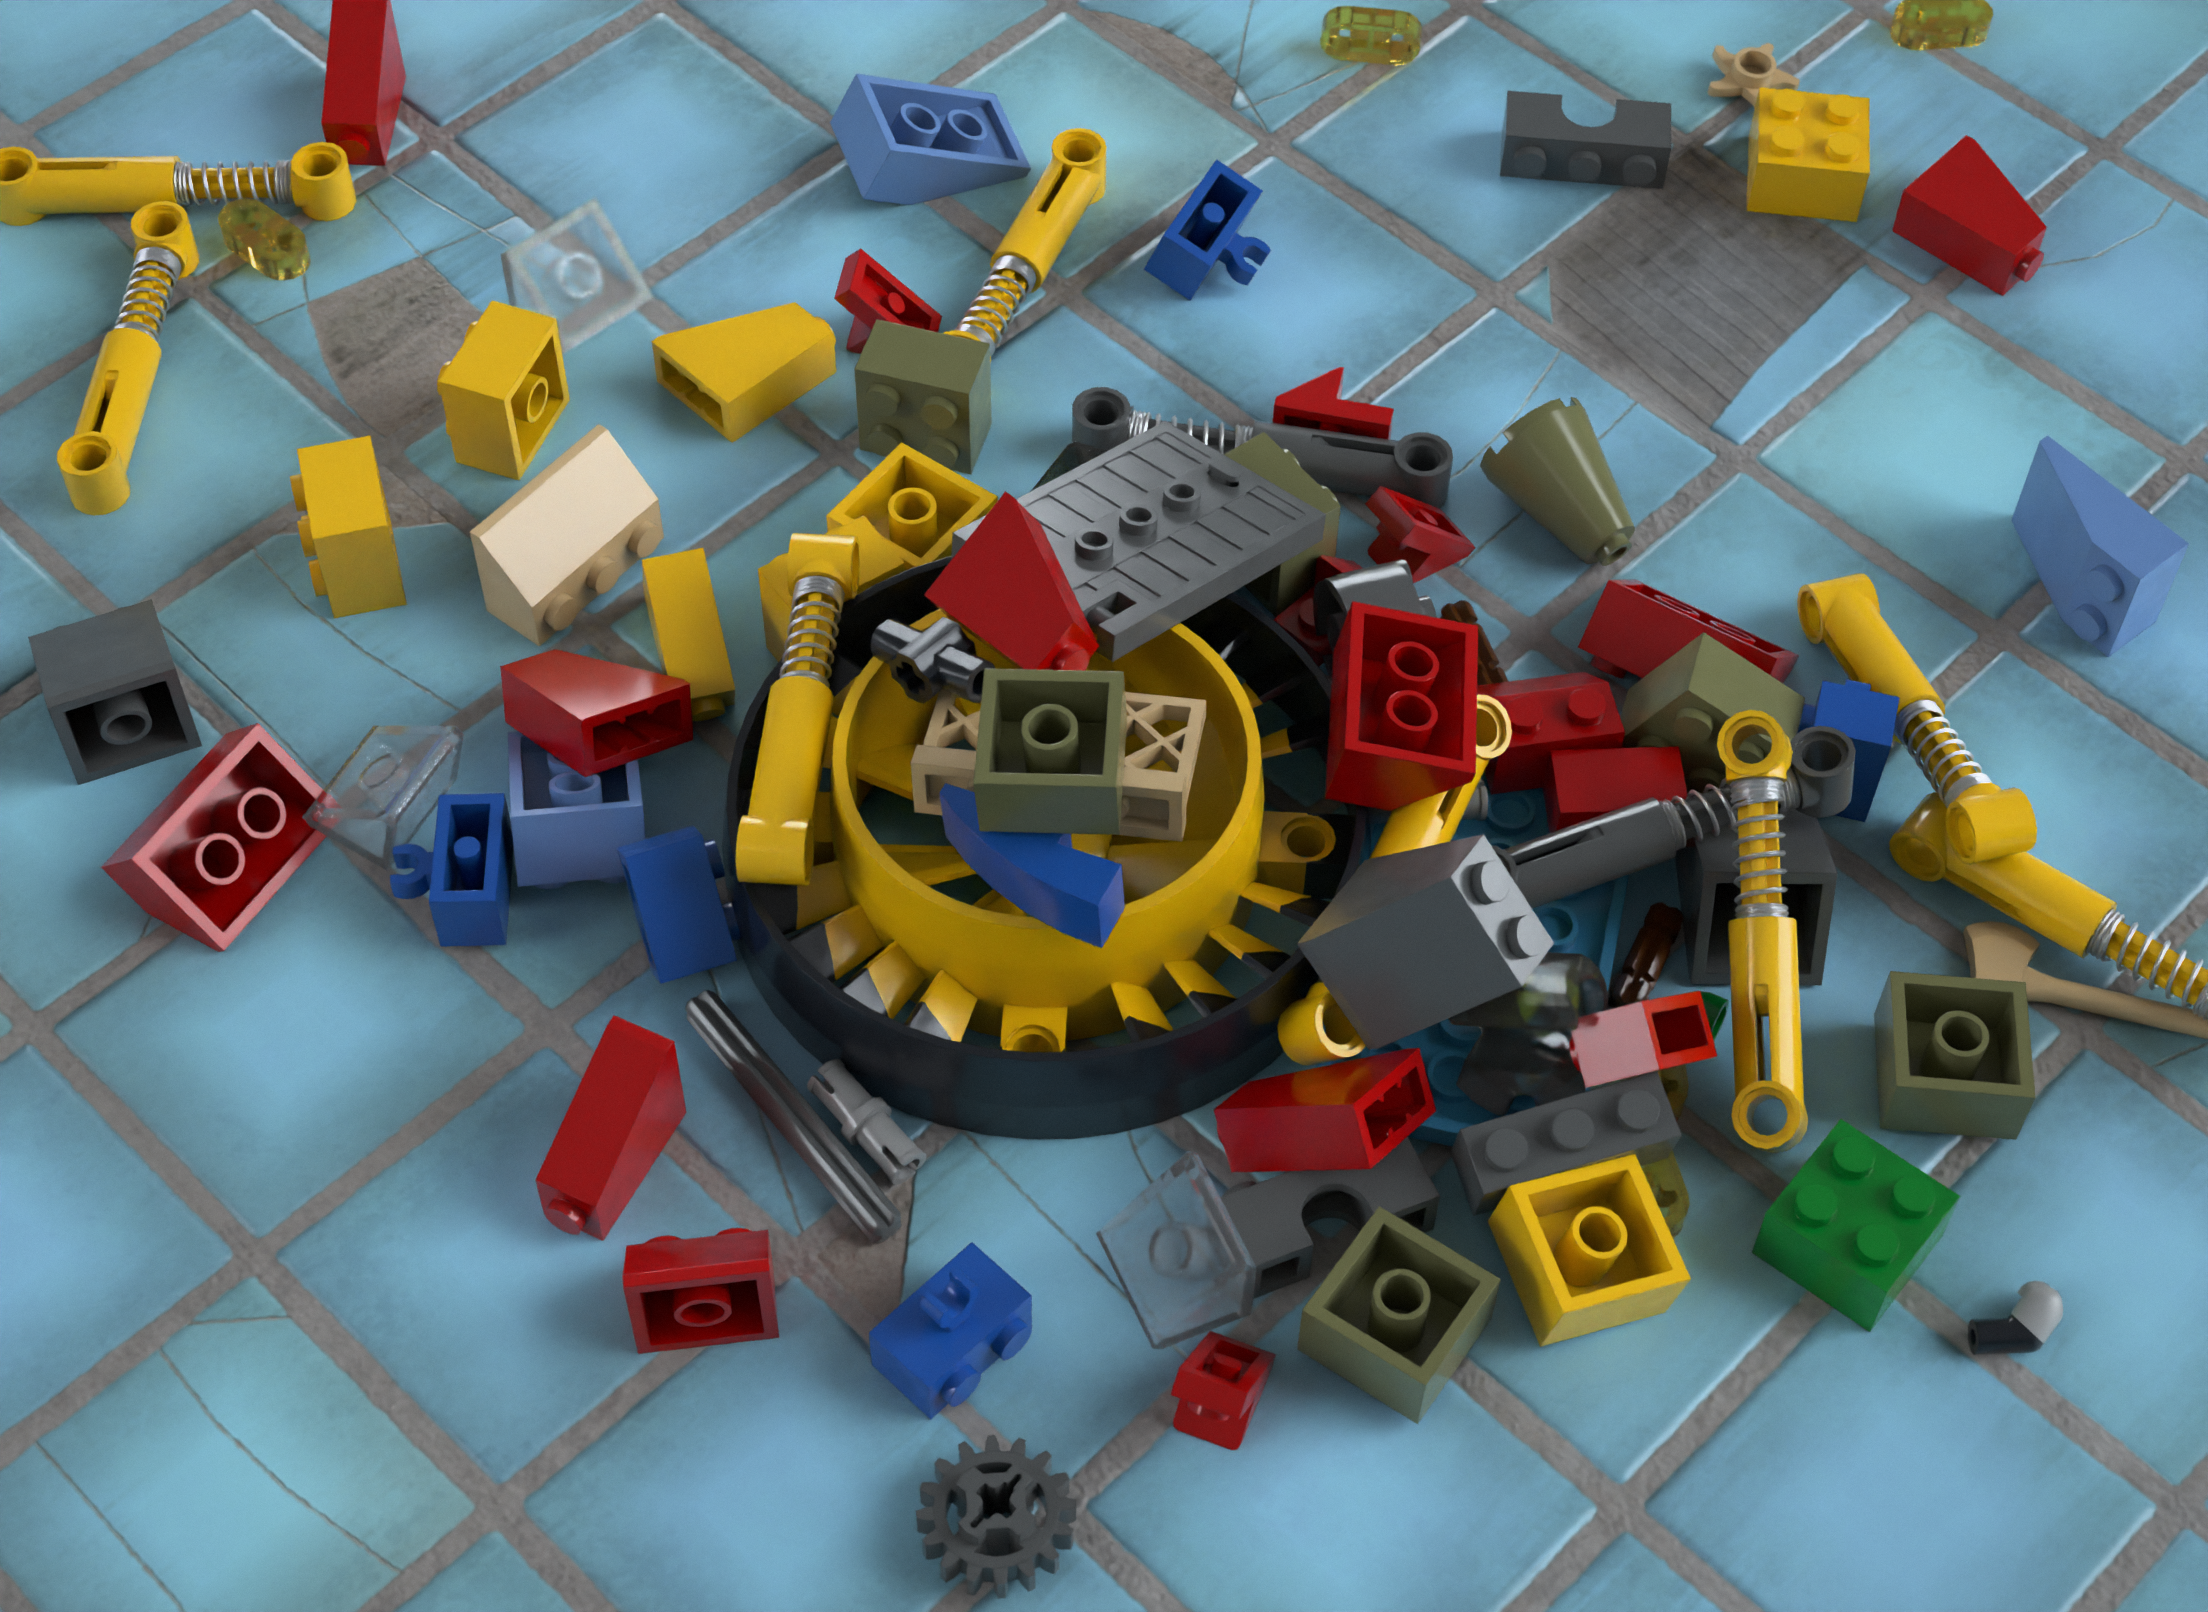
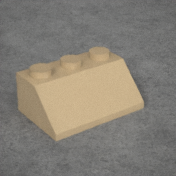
(566, 537)

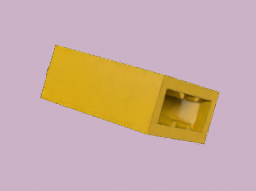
(746, 365)
(689, 629)

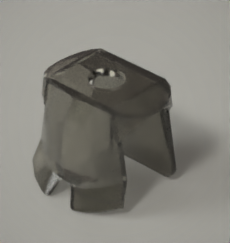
(1529, 1035)

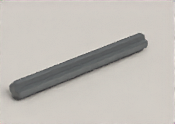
(794, 1117)

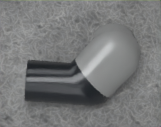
(2025, 1328)

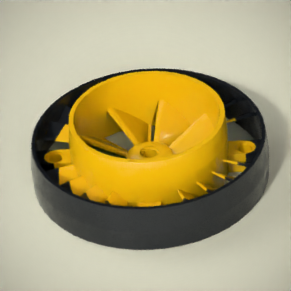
(1011, 972)

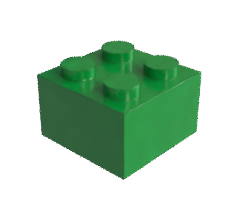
(1855, 1224)

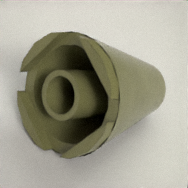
(1563, 481)

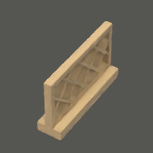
(1151, 799)

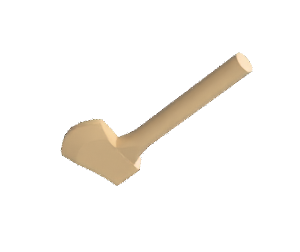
(2005, 952)

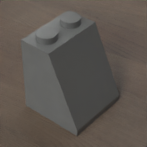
(113, 692)
(1709, 893)
(1424, 938)

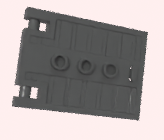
(1162, 533)

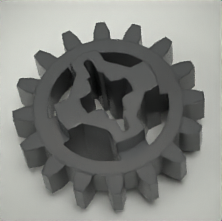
(1000, 1546)

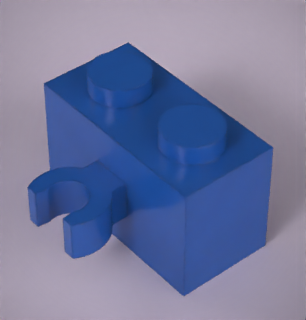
(1208, 233)
(1869, 722)
(466, 870)
(679, 903)
(952, 1331)

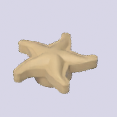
(1748, 72)

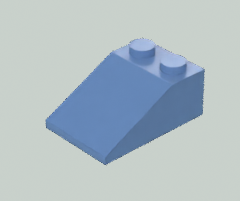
(924, 140)
(2094, 549)
(568, 822)

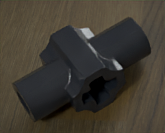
(931, 659)

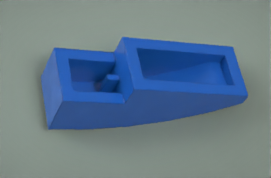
(1038, 871)

